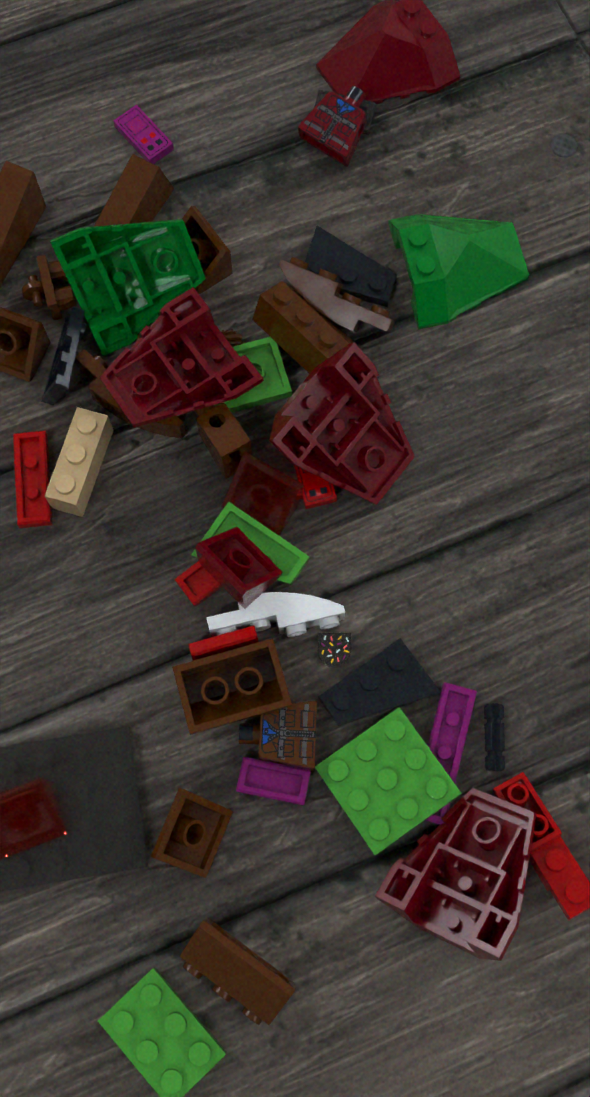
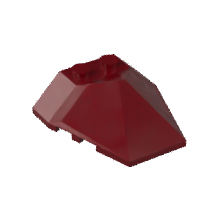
(392, 53)
(178, 365)
(344, 427)
(467, 876)

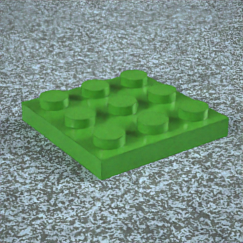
(387, 781)

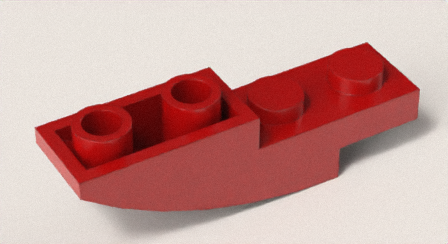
(549, 852)

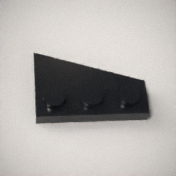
(356, 271)
(64, 357)
(380, 684)

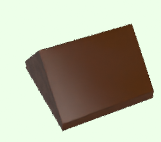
(210, 249)
(21, 344)
(192, 833)

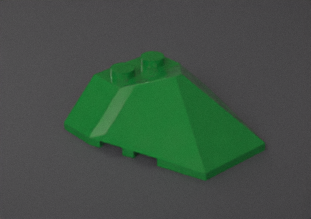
(456, 263)
(127, 275)

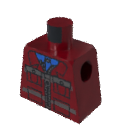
(336, 125)

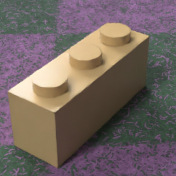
(79, 462)

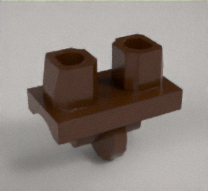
(56, 299)

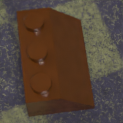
(298, 326)
(231, 686)
(237, 972)

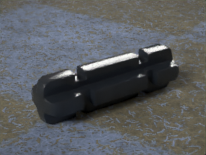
(494, 737)

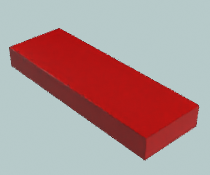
(32, 479)

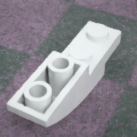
(289, 610)

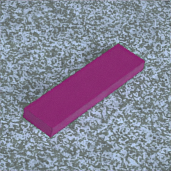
(450, 732)

